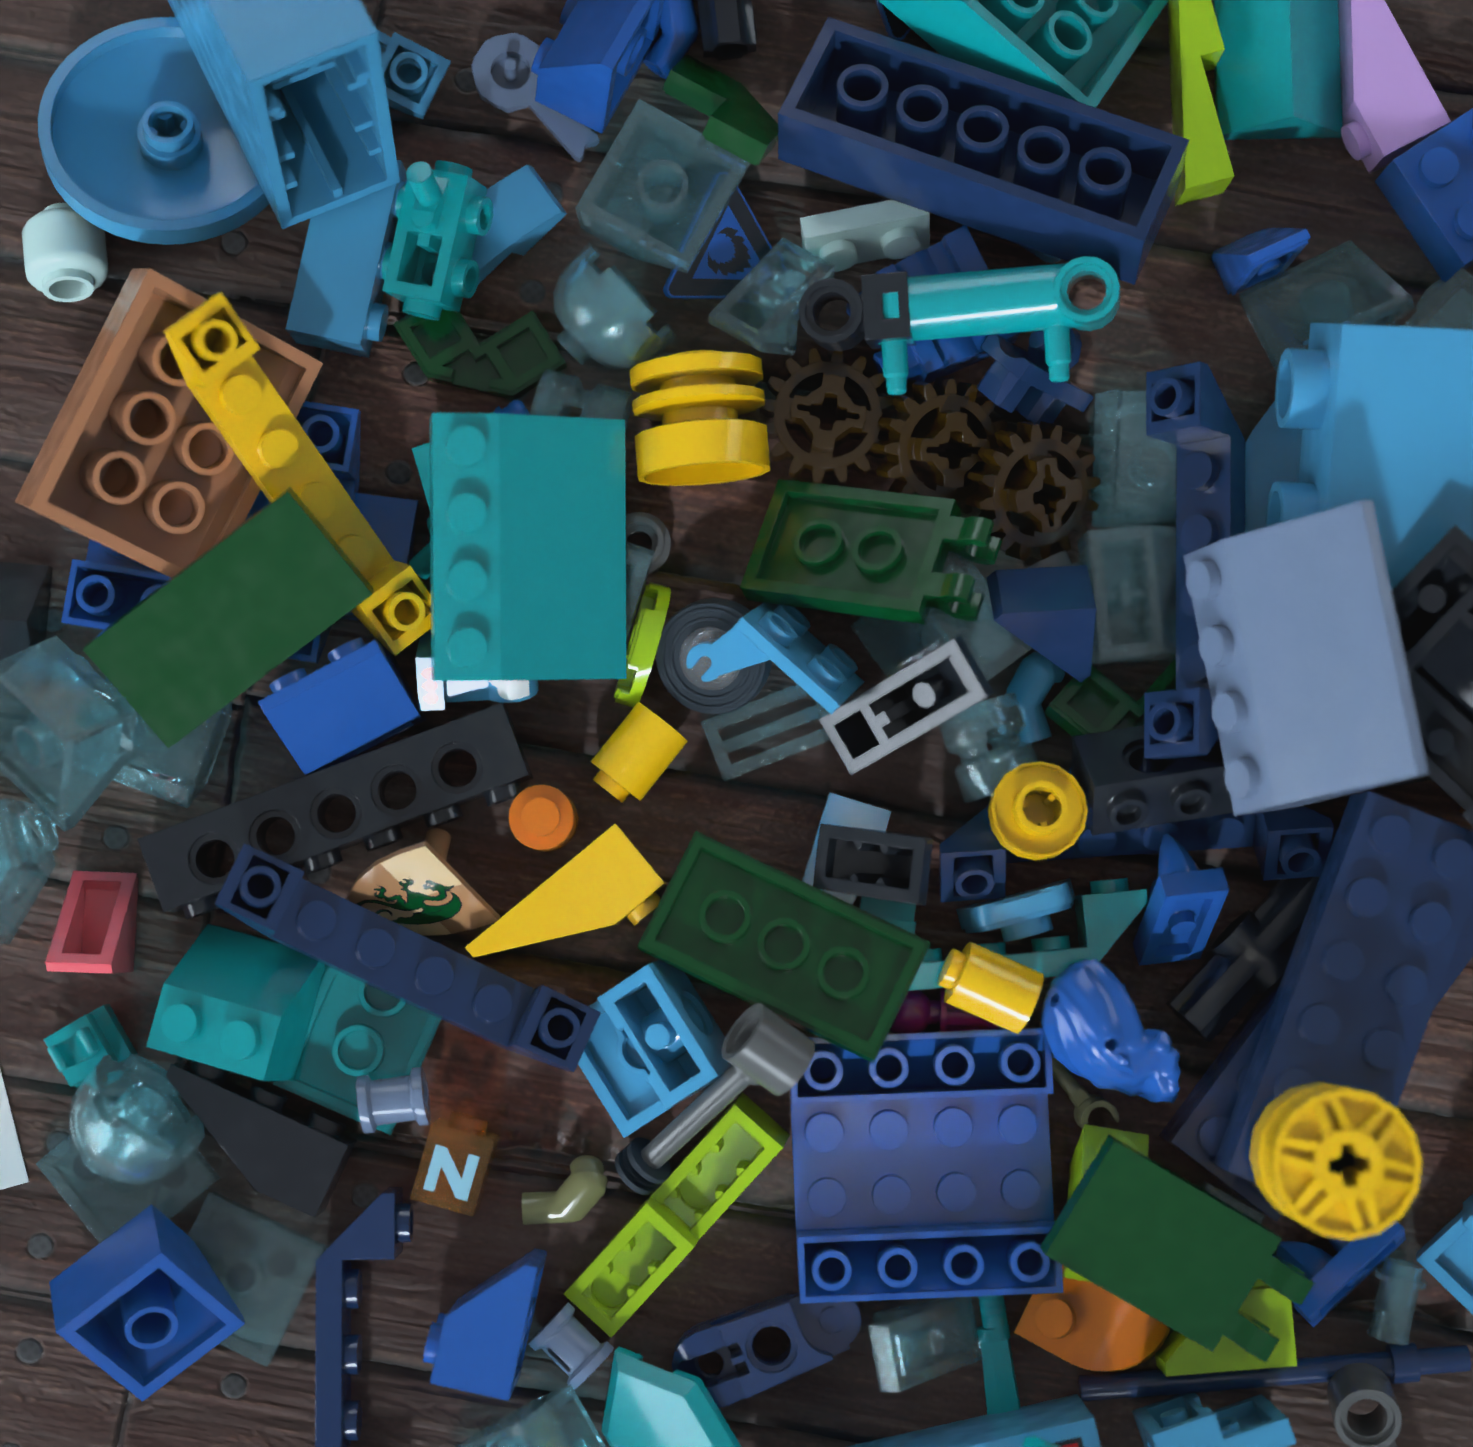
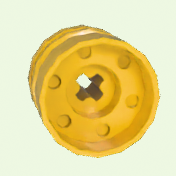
(699, 408)
(1314, 1125)

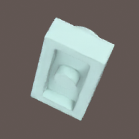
(866, 233)

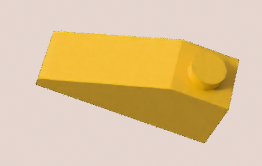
(586, 894)

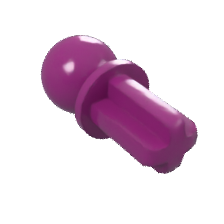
(920, 1012)

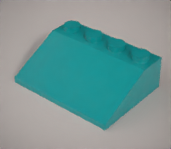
(1047, 44)
(527, 547)

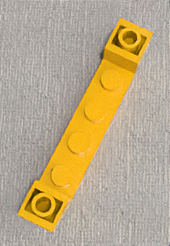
(245, 407)

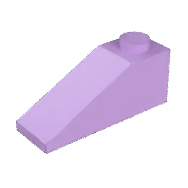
(1383, 86)

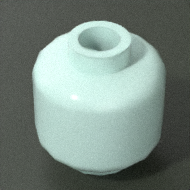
(64, 254)

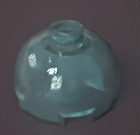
(605, 315)
(132, 1122)

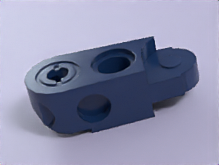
(814, 1332)

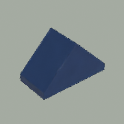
(1049, 612)

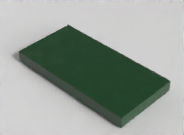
(228, 618)
(784, 946)

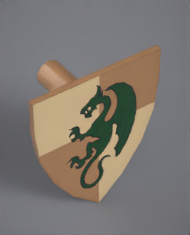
(422, 890)

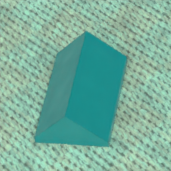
(1278, 69)

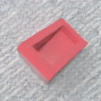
(96, 924)

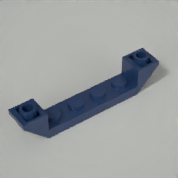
(1192, 413)
(1285, 842)
(404, 963)
(338, 1353)

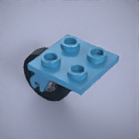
(722, 653)

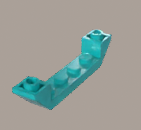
(1100, 923)

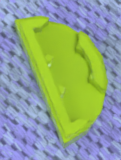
(643, 643)

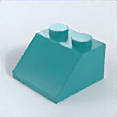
(238, 1005)

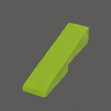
(1193, 50)
(677, 1215)

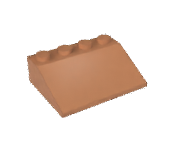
(136, 450)

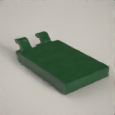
(867, 553)
(1171, 1249)

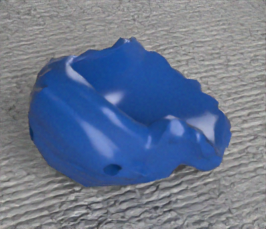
(1101, 1038)

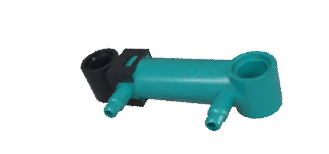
(907, 309)

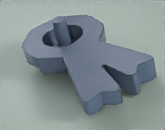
(506, 82)

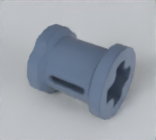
(393, 1100)
(571, 1346)

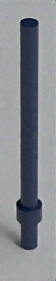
(1398, 1362)

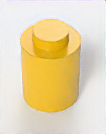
(636, 754)
(990, 986)

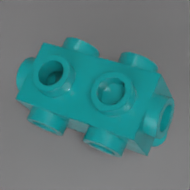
(437, 232)

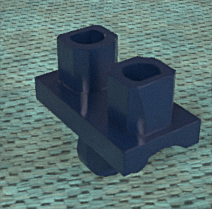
(1022, 381)

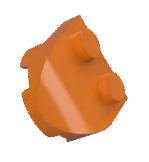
(1091, 1327)

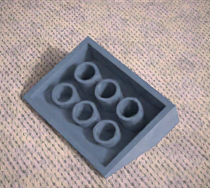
(1305, 661)

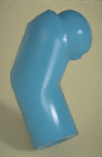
(1032, 684)

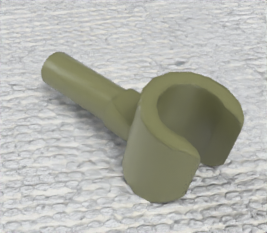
(1079, 1096)

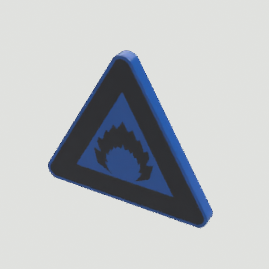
(726, 256)

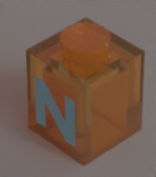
(456, 1163)

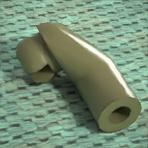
(572, 1199)

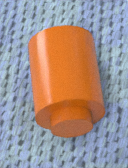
(543, 818)

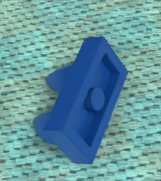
(1179, 907)
(1339, 1274)

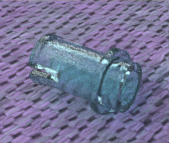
(1396, 1300)

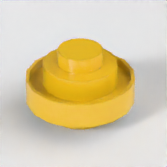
(1037, 810)

